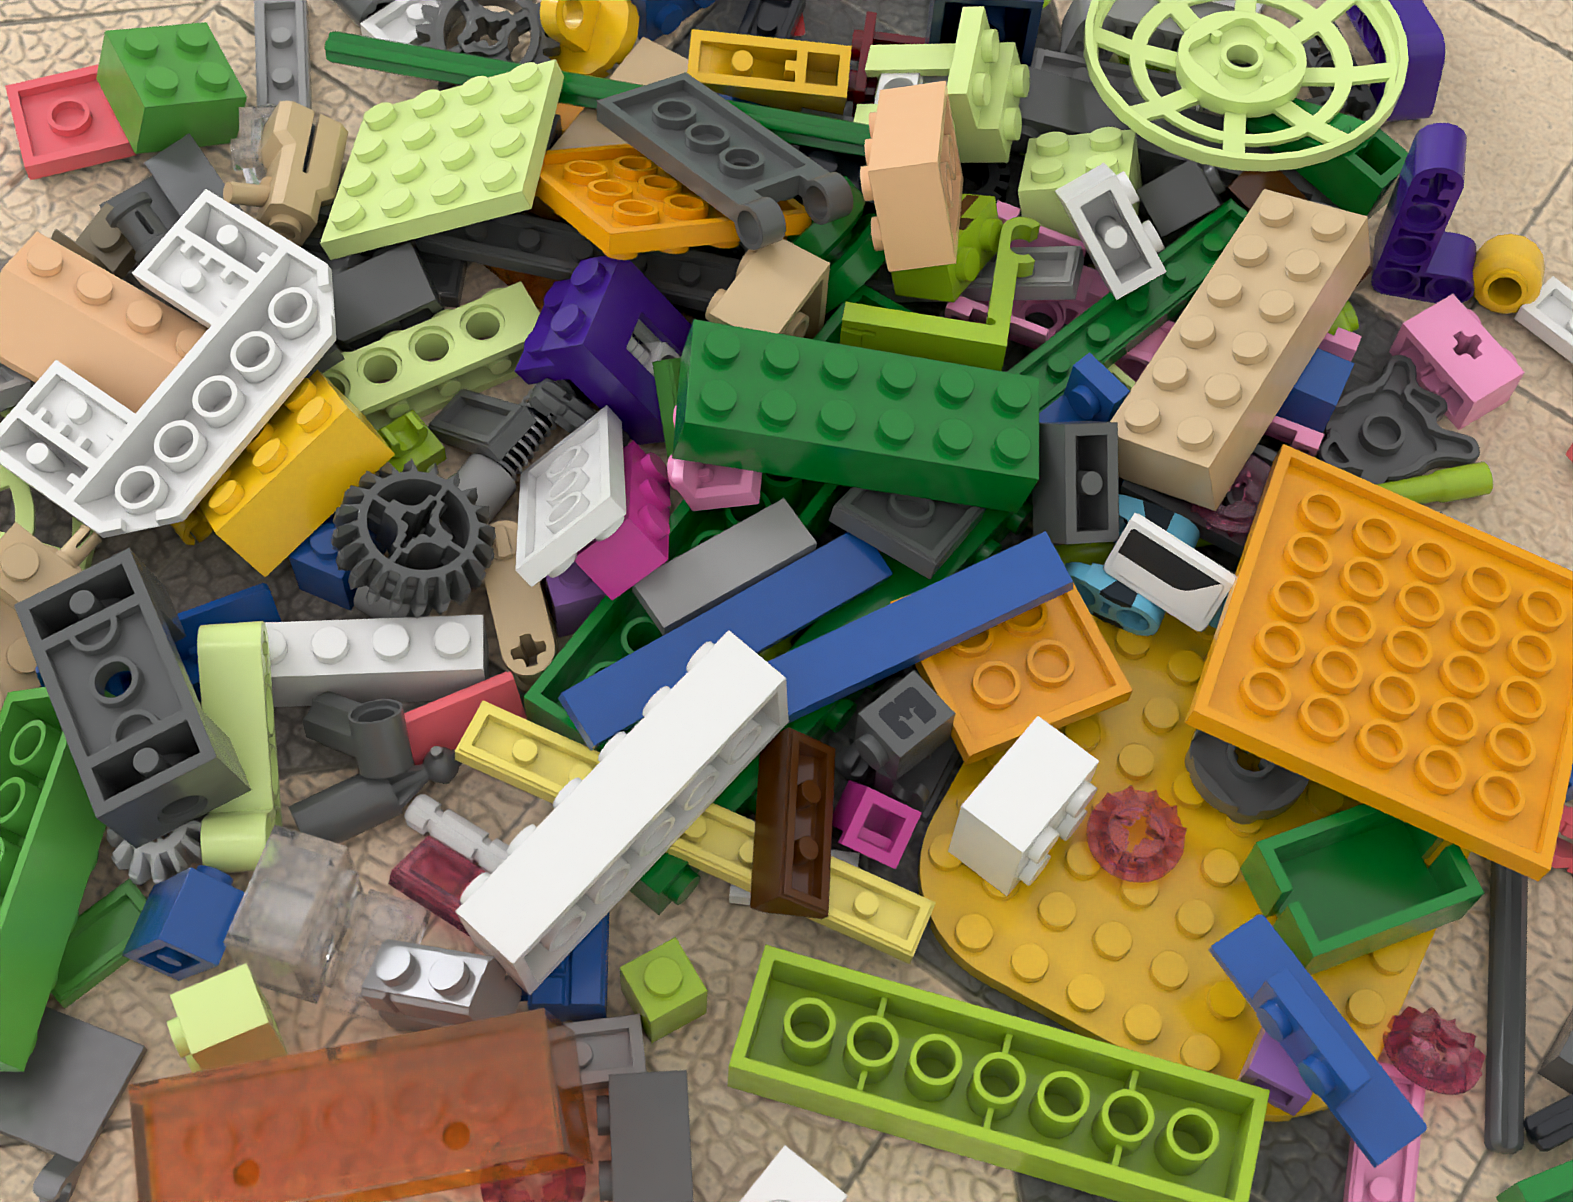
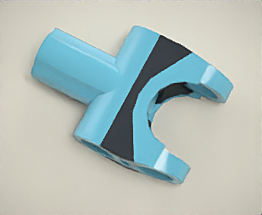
(1114, 601)

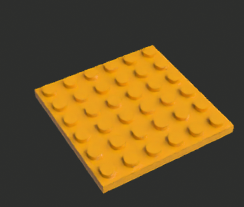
(1399, 662)

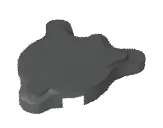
(1393, 430)

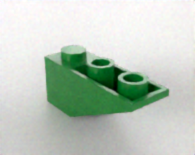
(1355, 180)

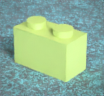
(224, 1022)

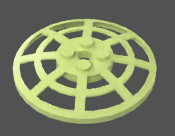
(1250, 91)

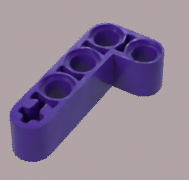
(1425, 56)
(1411, 246)

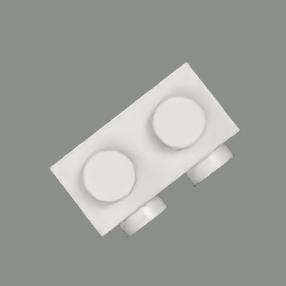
(1111, 231)

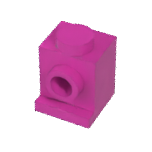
(874, 823)

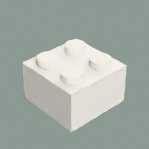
(1024, 807)

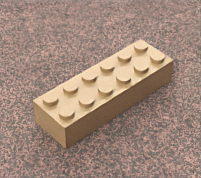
(1240, 347)

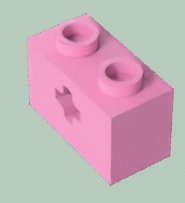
(1458, 360)

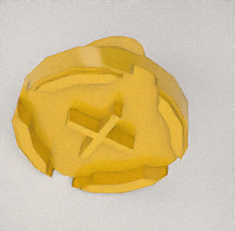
(590, 33)

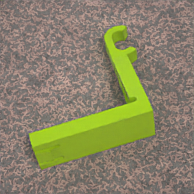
(945, 337)

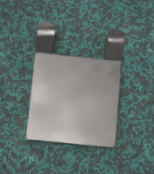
(66, 1096)

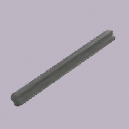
(1506, 1011)

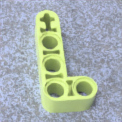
(240, 702)

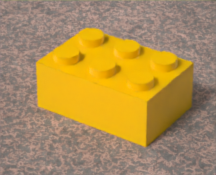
(293, 474)

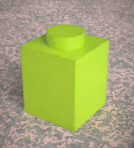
(663, 989)

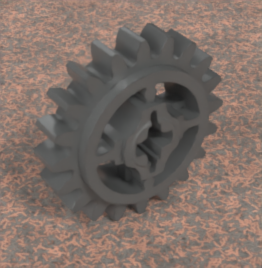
(481, 22)

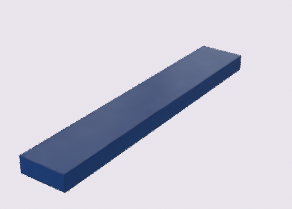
(757, 616)
(922, 624)

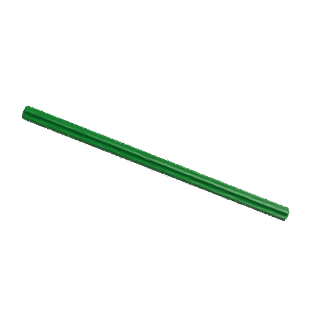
(577, 88)

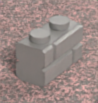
(436, 987)

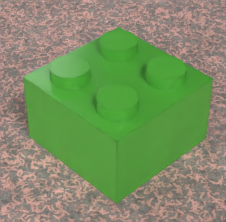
(170, 86)

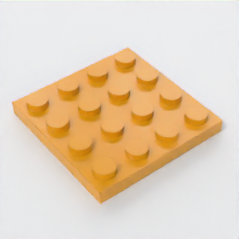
(636, 206)

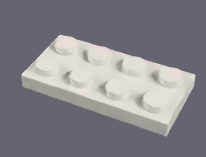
(571, 498)

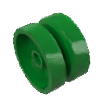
(847, 248)

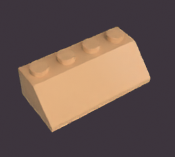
(88, 321)

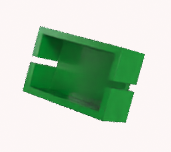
(1356, 885)

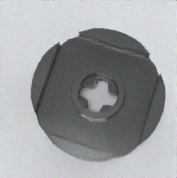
(1237, 791)

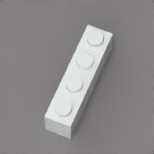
(377, 658)

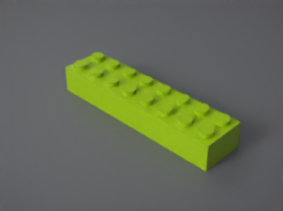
(994, 1086)

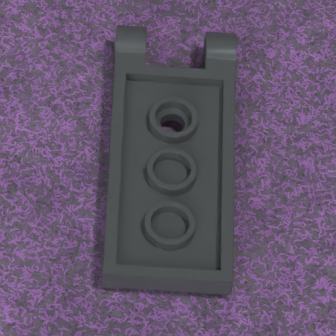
(724, 156)

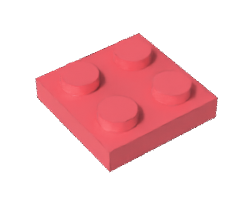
(65, 123)

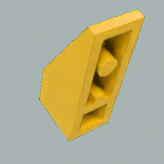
(772, 70)

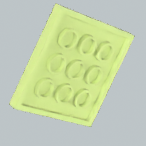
(445, 160)

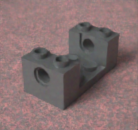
(152, 751)

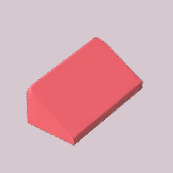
(447, 719)

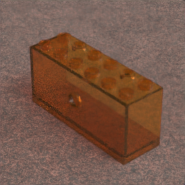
(368, 1117)

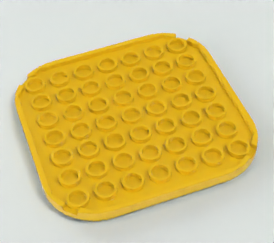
(1134, 955)

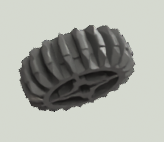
(397, 510)

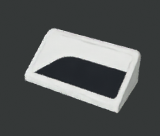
(1169, 573)

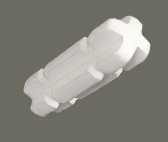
(456, 833)

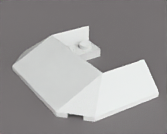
(149, 469)

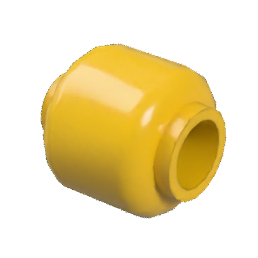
(1508, 273)

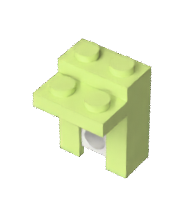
(981, 82)

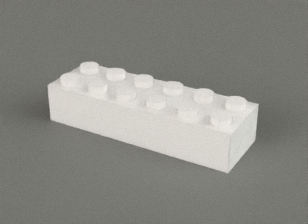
(625, 811)

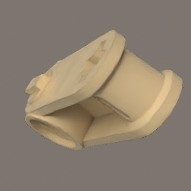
(518, 611)

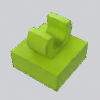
(412, 439)

